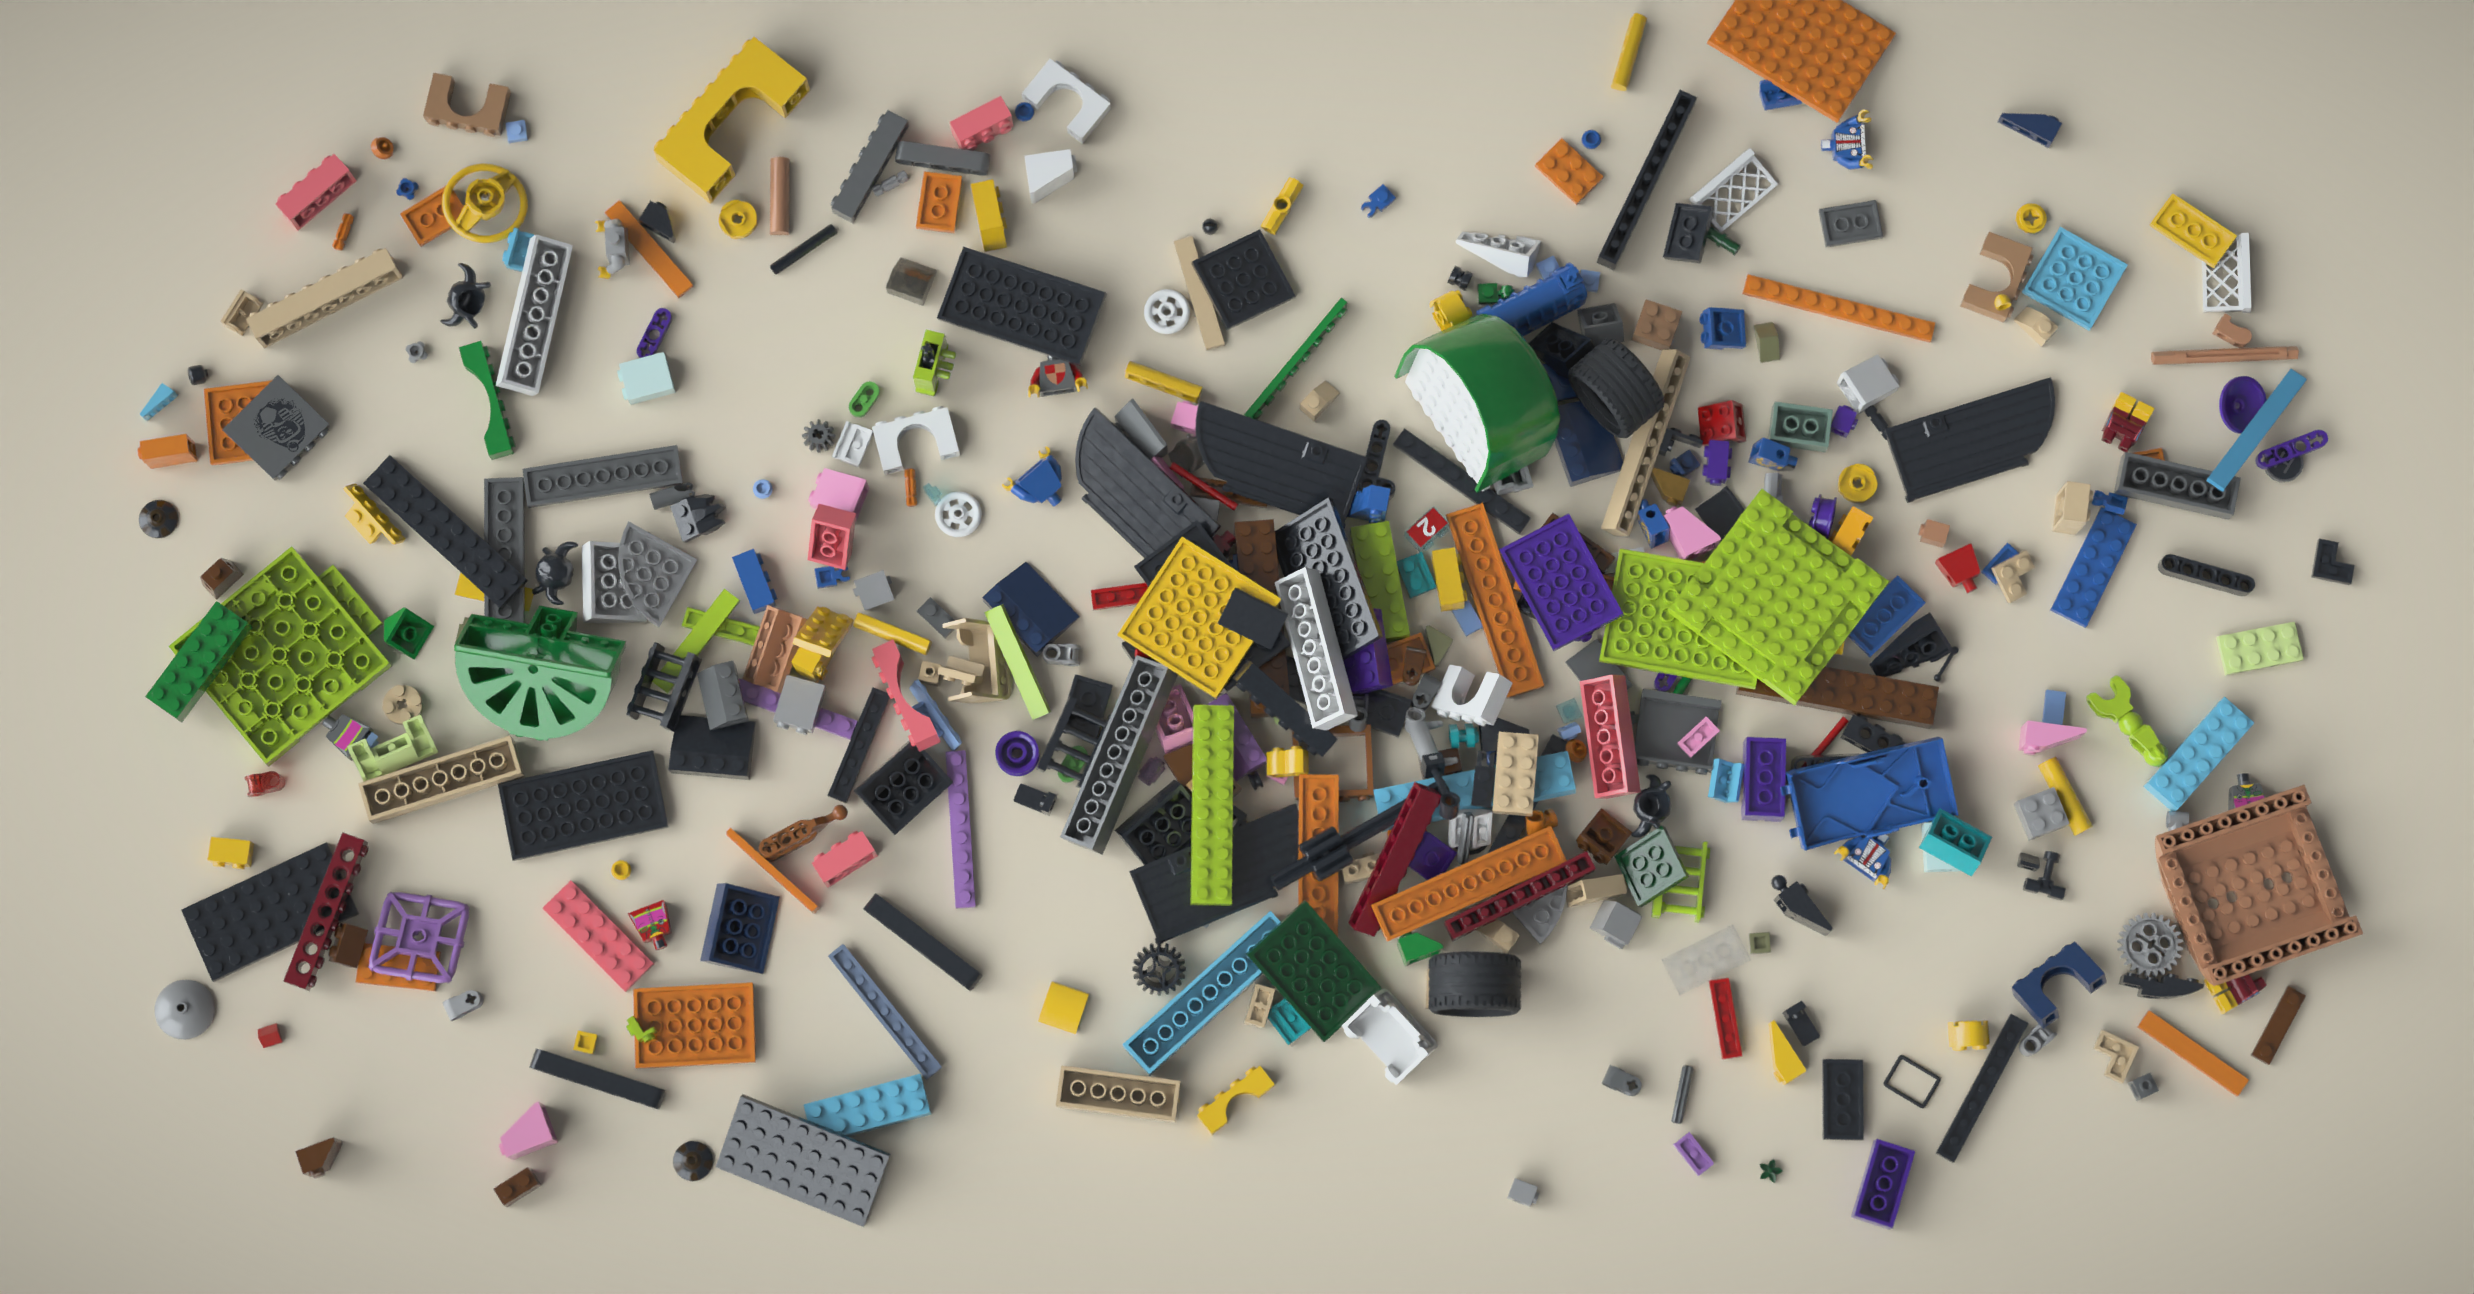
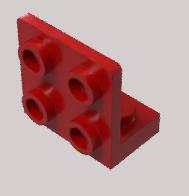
(1722, 422)

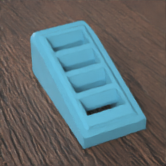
(158, 401)

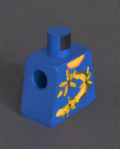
(1771, 455)
(1653, 524)

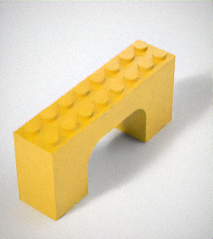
(751, 74)

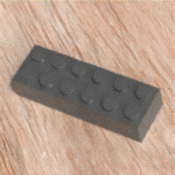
(2174, 486)

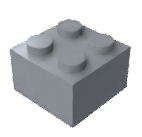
(2041, 813)

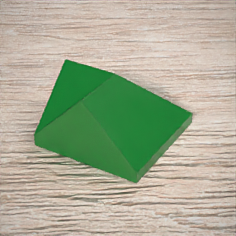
(406, 632)

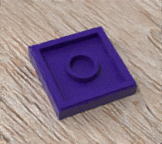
(1432, 857)

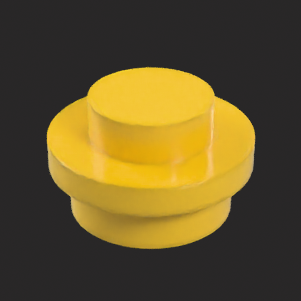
(621, 870)

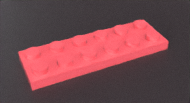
(598, 936)

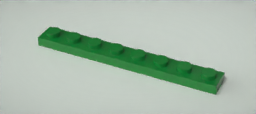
(1300, 355)

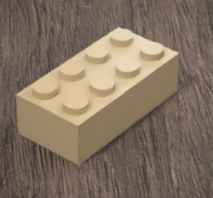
(1515, 774)

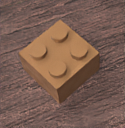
(1656, 325)

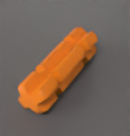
(343, 231)
(910, 487)

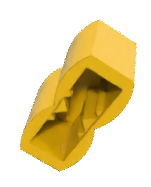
(1287, 762)

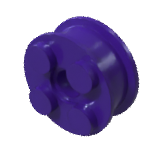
(1824, 515)
(1017, 766)

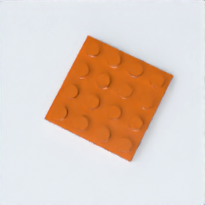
(221, 407)

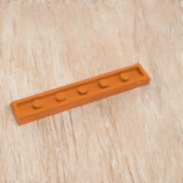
(650, 250)
(779, 877)
(2193, 1053)

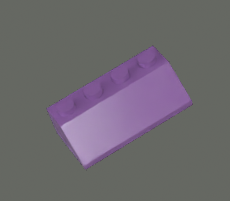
(1246, 751)

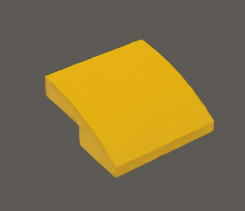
(1063, 1007)

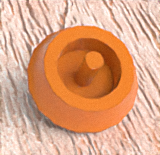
(382, 148)
(1576, 750)

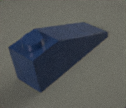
(2033, 126)

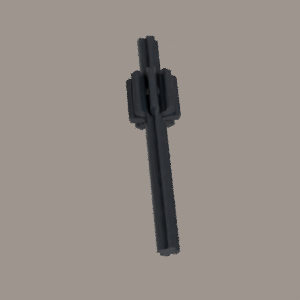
(1330, 851)

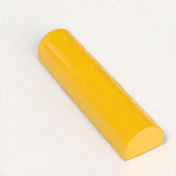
(1629, 52)
(1163, 382)
(891, 632)
(2075, 813)

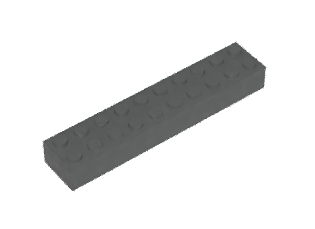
(1119, 755)

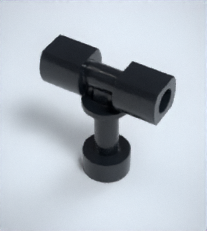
(2045, 884)

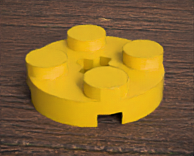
(739, 208)
(1860, 494)

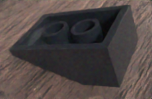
(1561, 347)

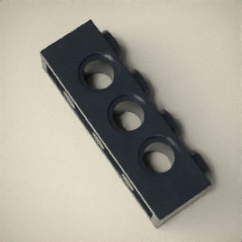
(1857, 723)

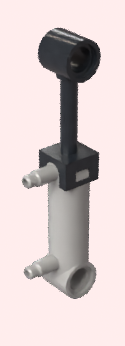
(1431, 760)

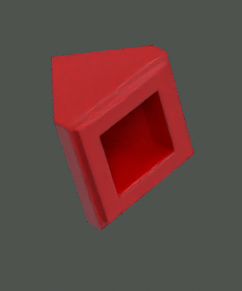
(269, 1035)

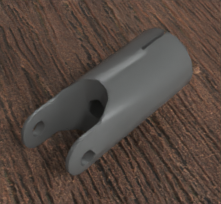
(671, 495)

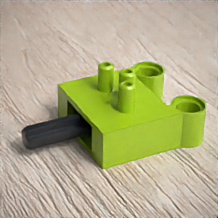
(930, 361)

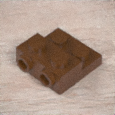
(1603, 837)

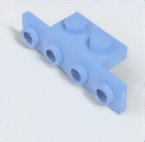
(930, 709)

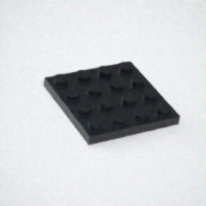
(1243, 279)

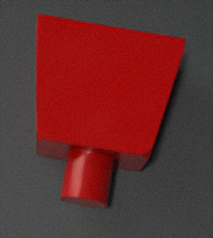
(1960, 567)

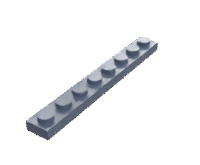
(884, 1011)

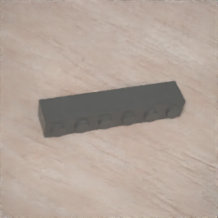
(869, 166)

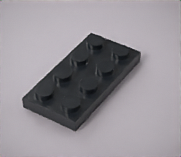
(1842, 1099)

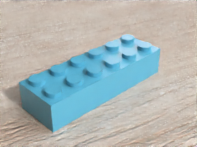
(2198, 754)
(871, 1107)

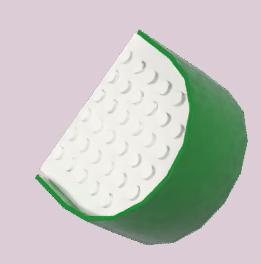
(1484, 396)

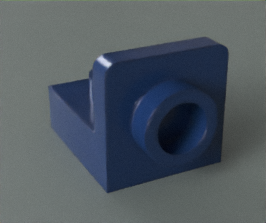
(1684, 464)

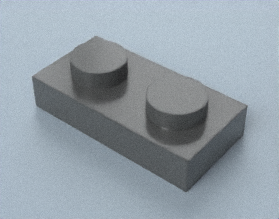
(936, 617)

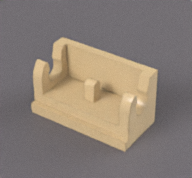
(239, 310)
(1259, 1006)

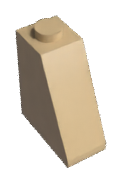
(1595, 890)

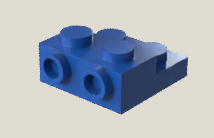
(1723, 328)

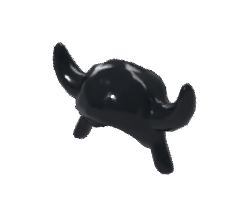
(466, 298)
(554, 572)
(1652, 805)

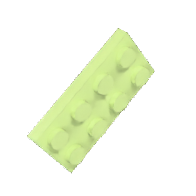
(2260, 648)

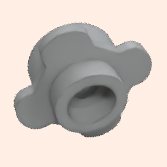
(419, 346)

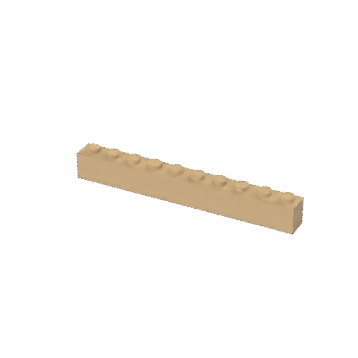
(1645, 448)

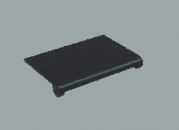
(1720, 512)
(1253, 618)

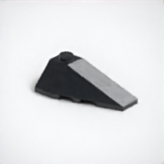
(1917, 644)

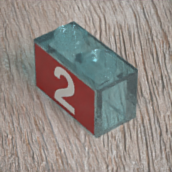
(1427, 529)

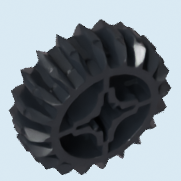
(1151, 970)

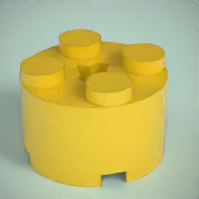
(1450, 310)
(1968, 1034)

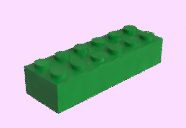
(199, 661)

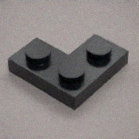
(2327, 568)

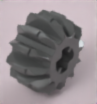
(824, 431)

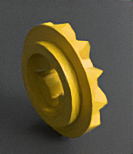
(2036, 212)

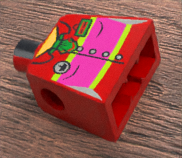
(652, 923)

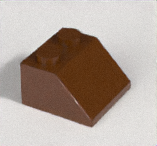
(319, 1157)

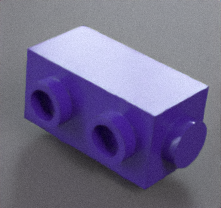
(1717, 462)

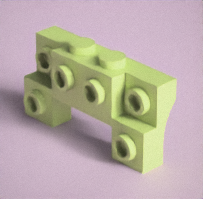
(394, 753)

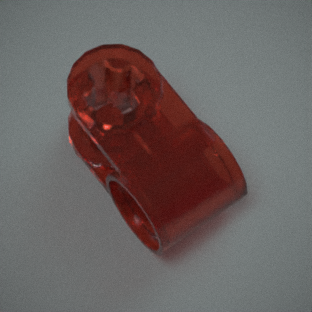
(260, 783)

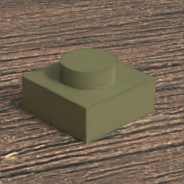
(1759, 943)

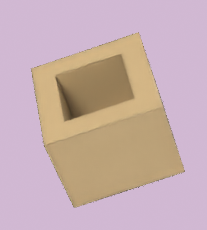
(929, 679)

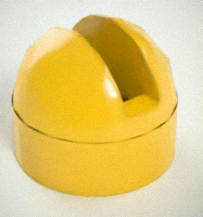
(2002, 302)

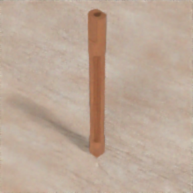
(2224, 355)

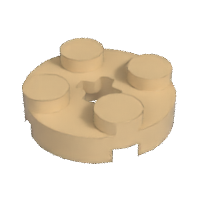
(397, 694)

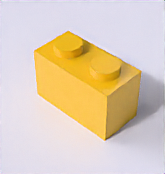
(230, 852)

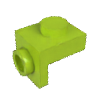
(635, 1029)

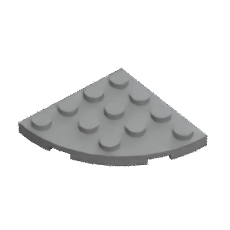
(651, 572)
(1541, 915)

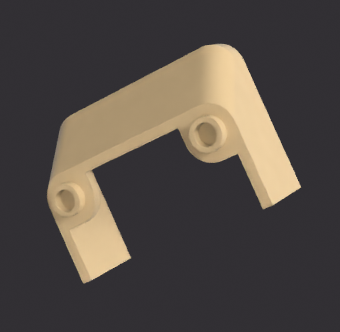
(986, 651)

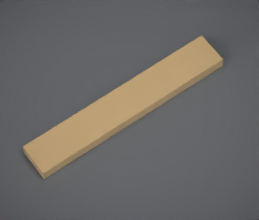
(1200, 300)

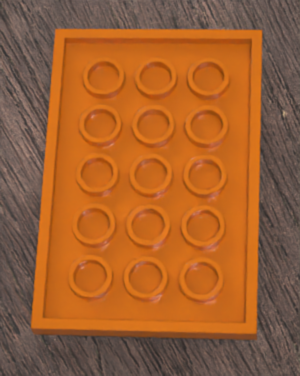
(696, 1025)

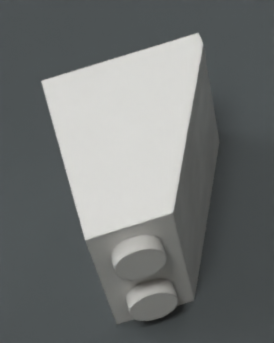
(1049, 172)
(1868, 383)

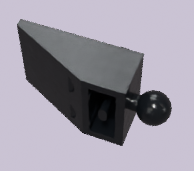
(1798, 906)

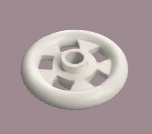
(1162, 296)
(964, 529)

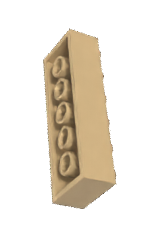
(1118, 1094)

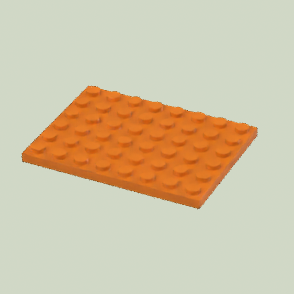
(1805, 47)

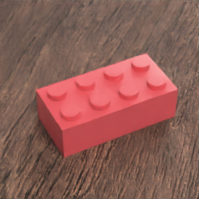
(315, 191)

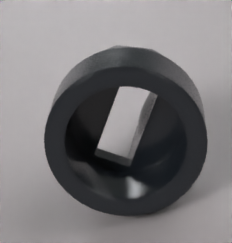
(1209, 230)

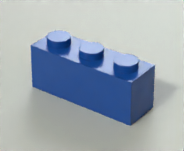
(755, 580)

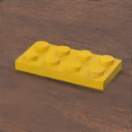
(2193, 230)
(823, 631)

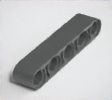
(942, 158)

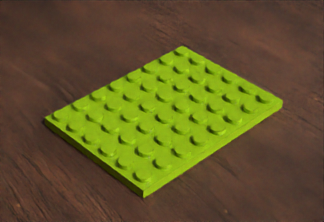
(1651, 636)

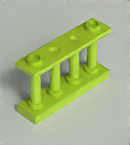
(1659, 906)

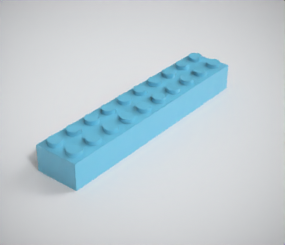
(1552, 780)
(1199, 1001)

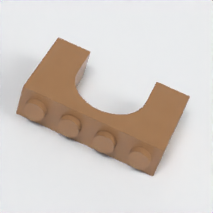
(487, 120)
(2015, 258)

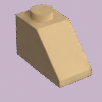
(2036, 325)
(1318, 400)
(1500, 935)

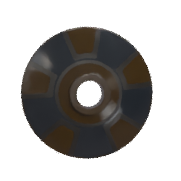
(166, 523)
(700, 1168)

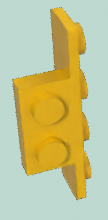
(369, 519)

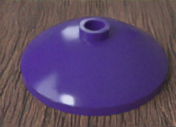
(2240, 402)

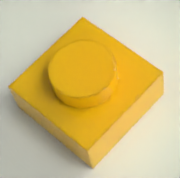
(585, 1042)

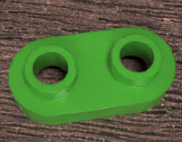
(864, 400)
(1073, 764)

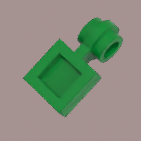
(1489, 294)

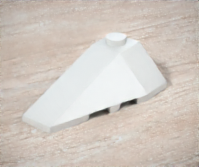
(1511, 255)

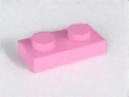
(1698, 737)

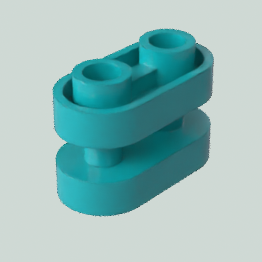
(1468, 735)

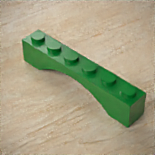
(496, 437)

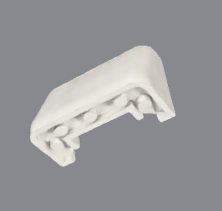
(1391, 1034)

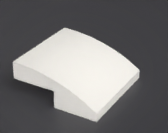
(1481, 828)

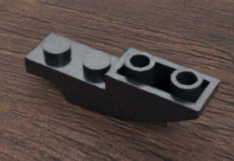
(2168, 987)

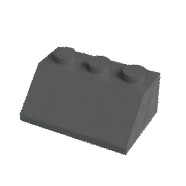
(1140, 430)
(722, 695)

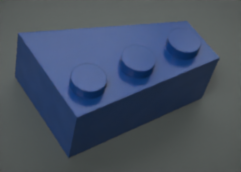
(1370, 504)

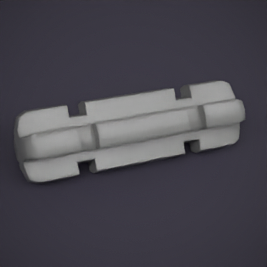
(890, 183)

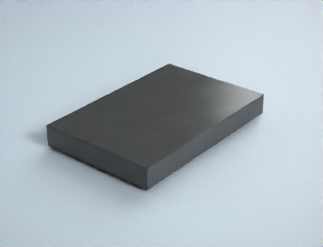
(1850, 223)
(1587, 666)

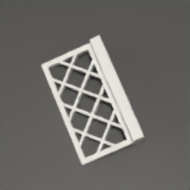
(1727, 175)
(2243, 278)

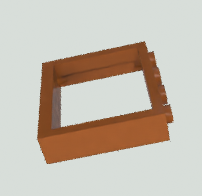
(1346, 795)

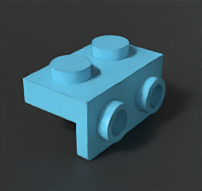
(517, 250)
(1726, 781)

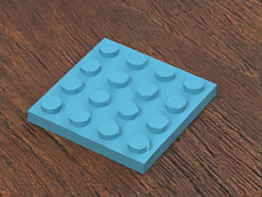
(2074, 278)

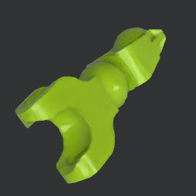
(2129, 722)

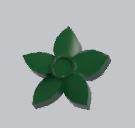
(1770, 1171)

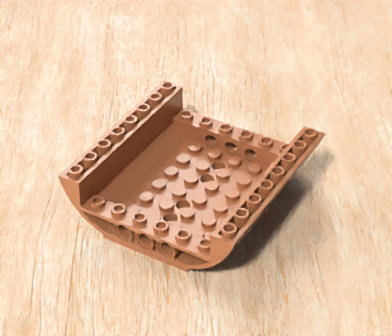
(2236, 856)

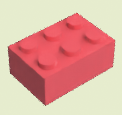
(982, 124)
(831, 536)
(844, 858)

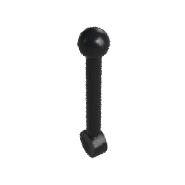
(1937, 677)

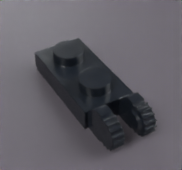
(1483, 782)

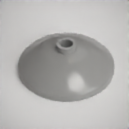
(194, 1018)

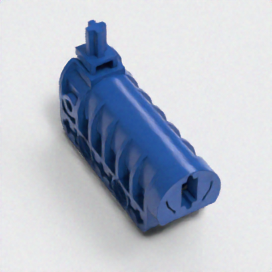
(1541, 302)

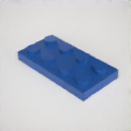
(1886, 616)

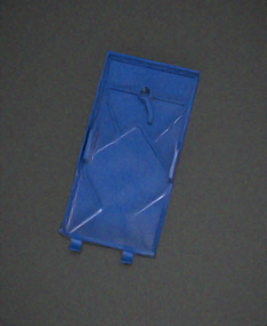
(1870, 793)

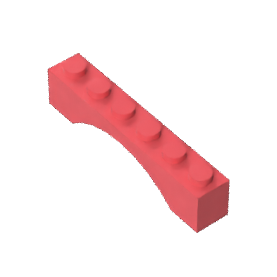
(920, 726)

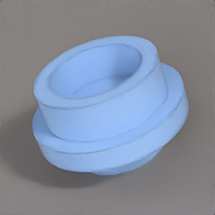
(762, 489)

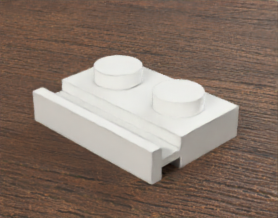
(852, 444)

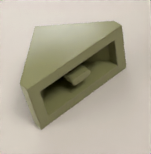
(1767, 342)
(1438, 644)

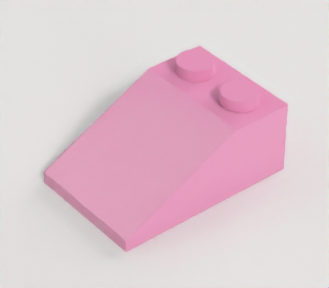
(1176, 722)
(2043, 736)

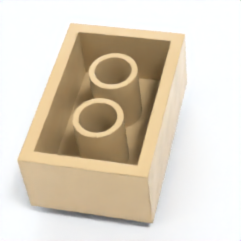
(2072, 507)

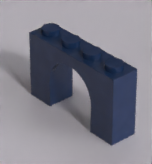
(2069, 961)

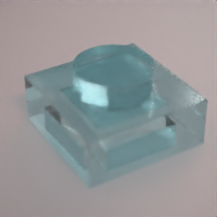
(933, 493)
(1569, 711)

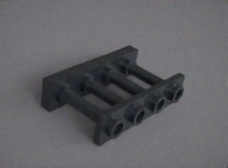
(680, 693)
(1056, 744)

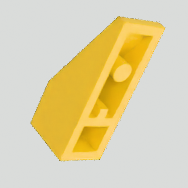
(1785, 1061)

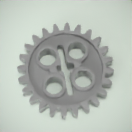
(2160, 929)

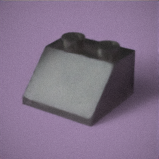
(910, 281)

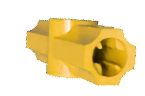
(1288, 196)

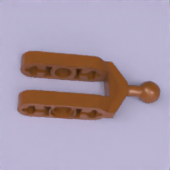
(812, 826)

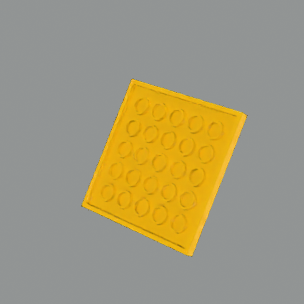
(1181, 615)

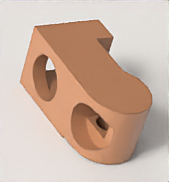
(2231, 333)

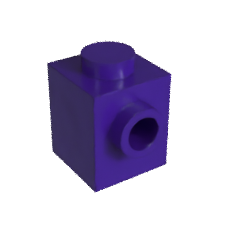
(1843, 421)

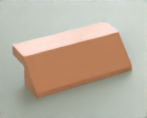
(773, 649)

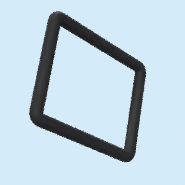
(1920, 1068)

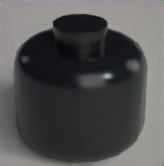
(197, 374)

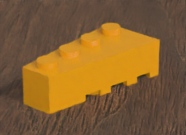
(1851, 530)

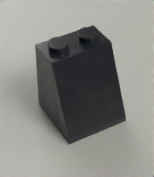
(1490, 733)

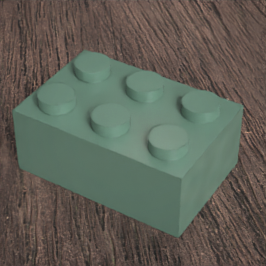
(1800, 426)

